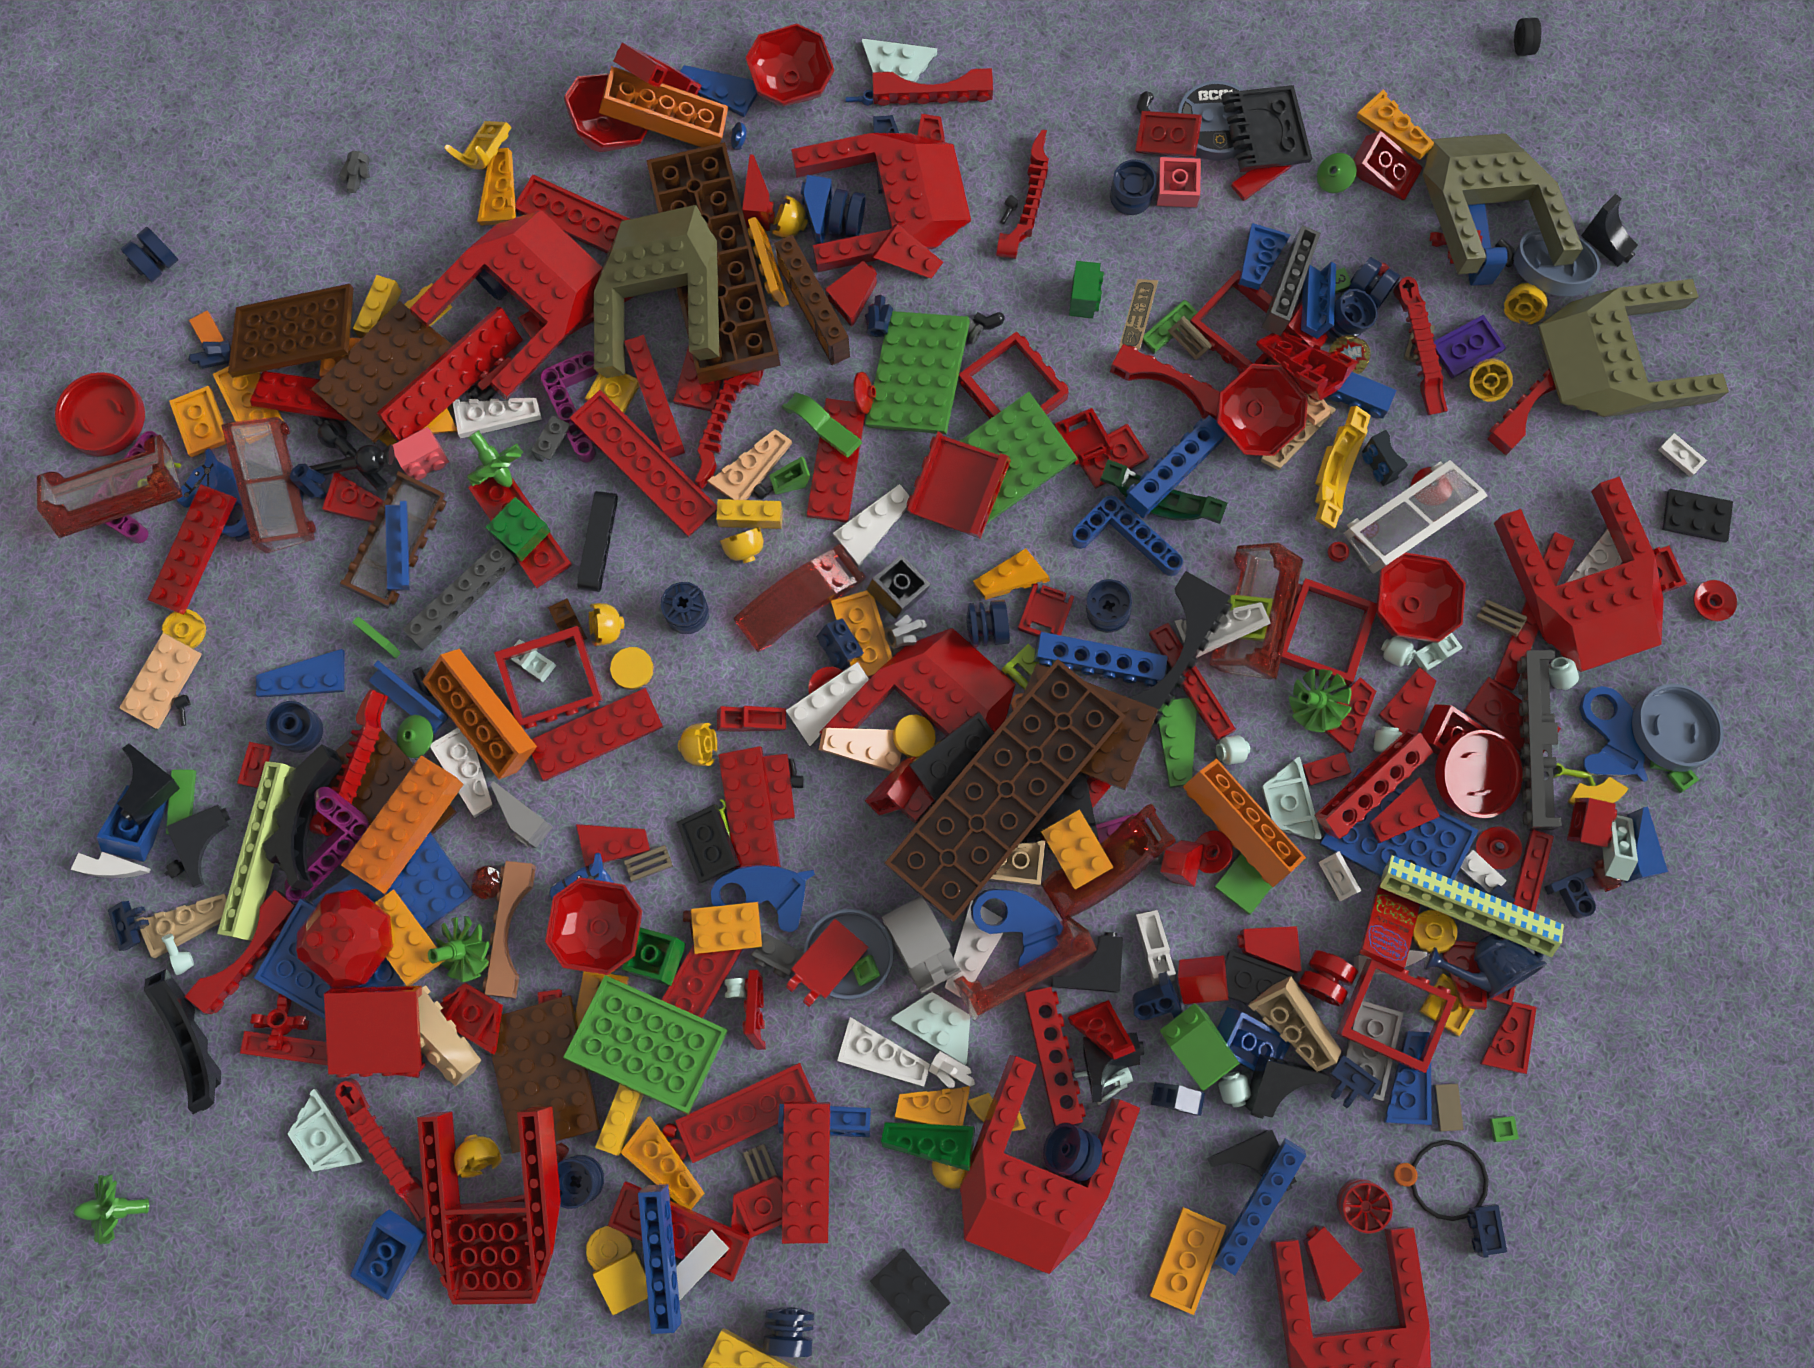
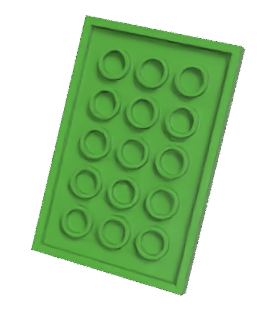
(918, 372)
(1030, 442)
(646, 1044)

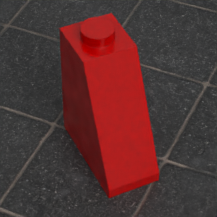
(852, 291)
(894, 789)
(1182, 862)
(1272, 945)
(1330, 1262)

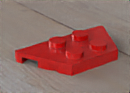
(474, 1015)
(758, 1207)

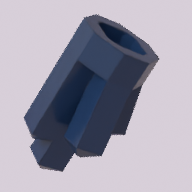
(878, 317)
(214, 354)
(306, 480)

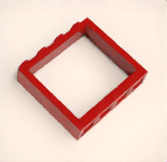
(1227, 352)
(984, 402)
(1360, 640)
(536, 644)
(1419, 982)

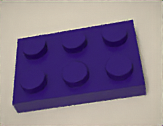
(1468, 346)

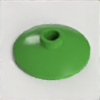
(1341, 178)
(415, 736)

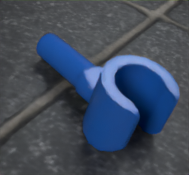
(866, 101)

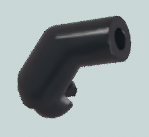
(990, 321)
(481, 395)

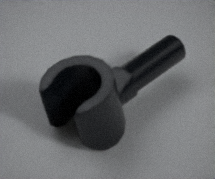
(1012, 203)
(761, 492)
(181, 702)
(797, 781)

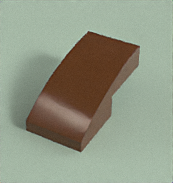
(565, 618)

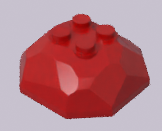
(790, 65)
(596, 129)
(1262, 409)
(1420, 598)
(593, 926)
(345, 938)

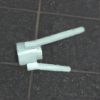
(1119, 1079)

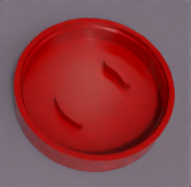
(100, 414)
(1478, 773)

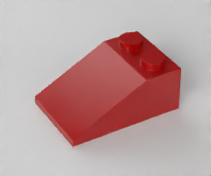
(1386, 165)
(757, 198)
(1445, 723)

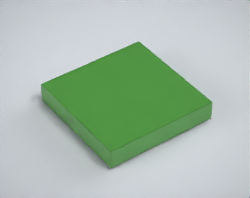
(376, 637)
(1243, 885)

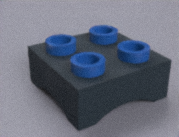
(1383, 458)

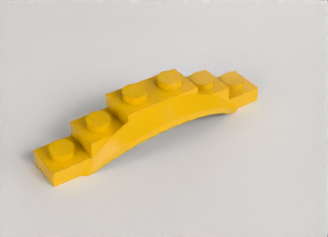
(1338, 466)

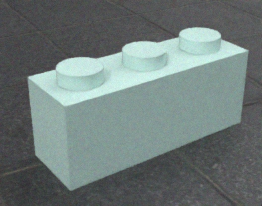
(1621, 853)

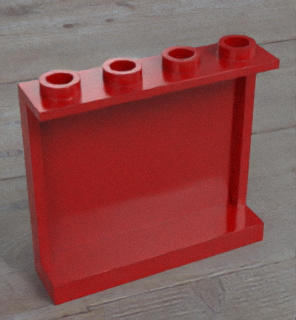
(958, 485)
(373, 1030)

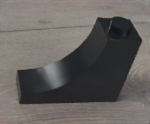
(1609, 235)
(148, 787)
(192, 837)
(1102, 971)
(1102, 1066)
(1275, 1080)
(1253, 1153)

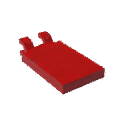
(827, 962)

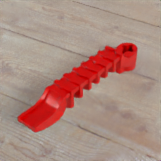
(1037, 173)
(1432, 384)
(719, 415)
(370, 718)
(356, 1108)

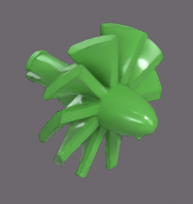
(494, 463)
(1317, 708)
(462, 953)
(108, 1209)

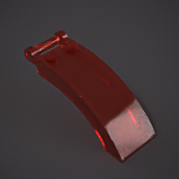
(797, 597)
(1129, 851)

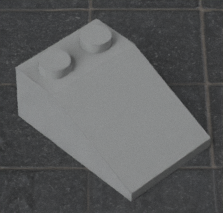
(526, 823)

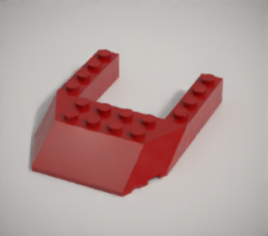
(917, 184)
(540, 270)
(1601, 613)
(943, 682)
(1023, 1207)
(491, 1248)
(1379, 1347)

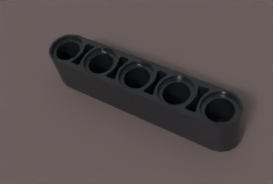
(597, 541)

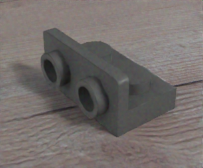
(550, 439)
(777, 955)

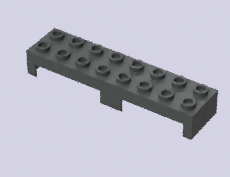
(1539, 734)

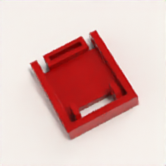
(1088, 440)
(1046, 610)

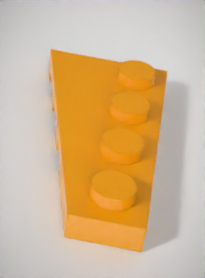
(1385, 116)
(658, 1161)

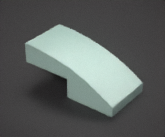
(1437, 652)
(534, 664)

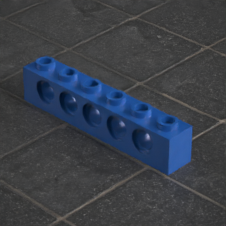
(1143, 501)
(1154, 663)
(1260, 1206)
(659, 1258)

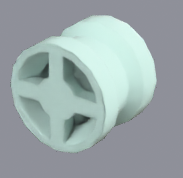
(735, 988)

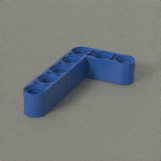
(1496, 256)
(1129, 532)

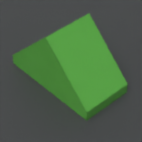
(790, 477)

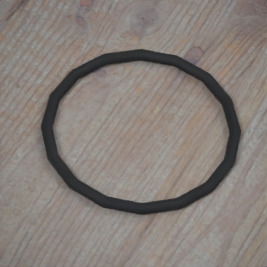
(1483, 1169)

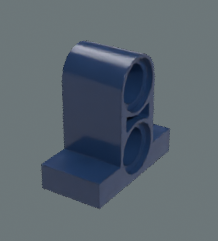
(1581, 893)
(1154, 1001)
(1178, 1098)

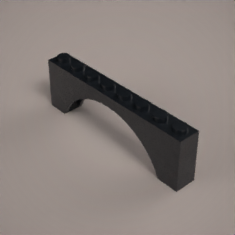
(1203, 609)

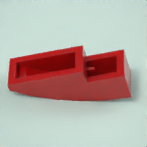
(751, 719)

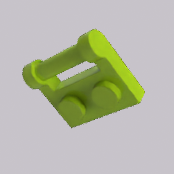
(1025, 660)

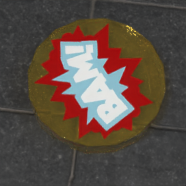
(1353, 348)

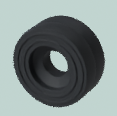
(1527, 36)

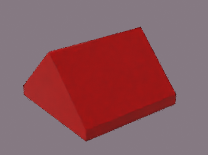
(1203, 980)

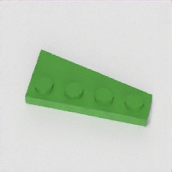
(1178, 740)

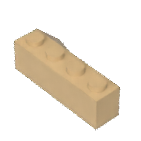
(1022, 865)
(1298, 1023)
(442, 1044)

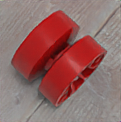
(1330, 974)
(1364, 1205)

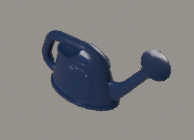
(1500, 964)

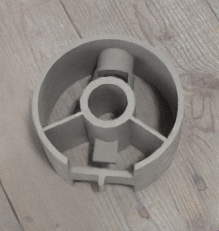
(921, 944)

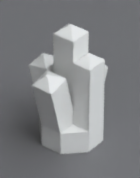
(945, 1065)

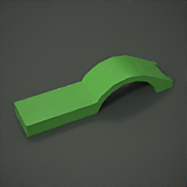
(823, 424)

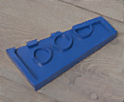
(725, 89)
(1260, 254)
(309, 676)
(1411, 1089)

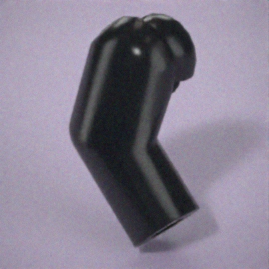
(1144, 100)
(1510, 251)
(419, 675)

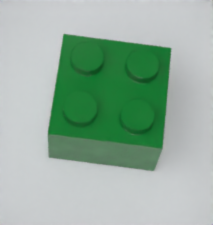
(1086, 289)
(518, 529)
(655, 957)

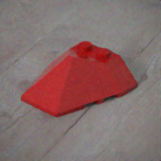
(1310, 367)

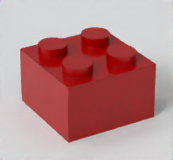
(1592, 822)

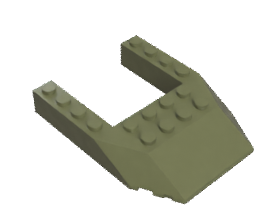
(1493, 171)
(650, 257)
(1598, 358)

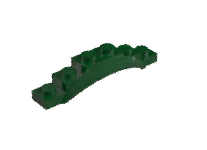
(1175, 505)

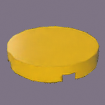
(185, 628)
(631, 668)
(913, 735)
(1434, 930)
(607, 1243)

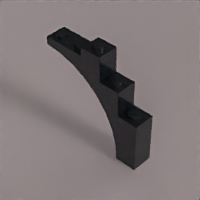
(294, 815)
(190, 1043)

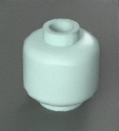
(1398, 651)
(1563, 673)
(1385, 738)
(1232, 750)
(1234, 1089)

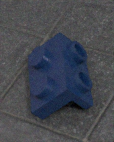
(839, 643)
(1487, 1230)

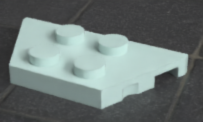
(902, 59)
(1290, 802)
(938, 1024)
(322, 1137)

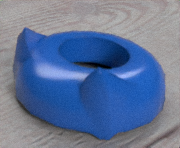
(738, 135)

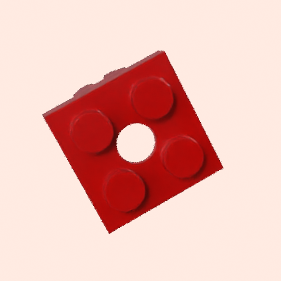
(1671, 574)

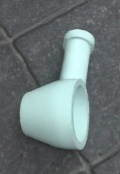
(180, 960)

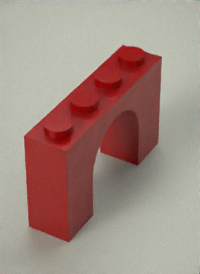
(653, 70)

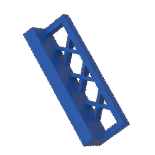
(1316, 299)
(397, 547)
(406, 696)
(843, 1121)

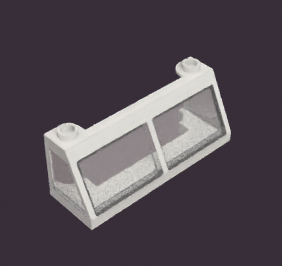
(1413, 515)

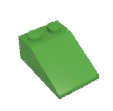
(1199, 1046)

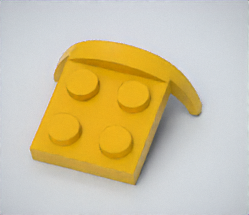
(483, 145)

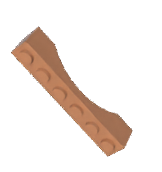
(516, 883)

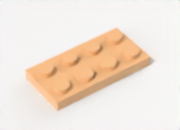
(160, 681)

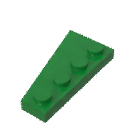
(938, 1143)

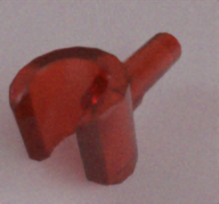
(688, 918)
(561, 1151)

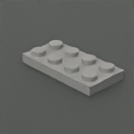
(1383, 1026)

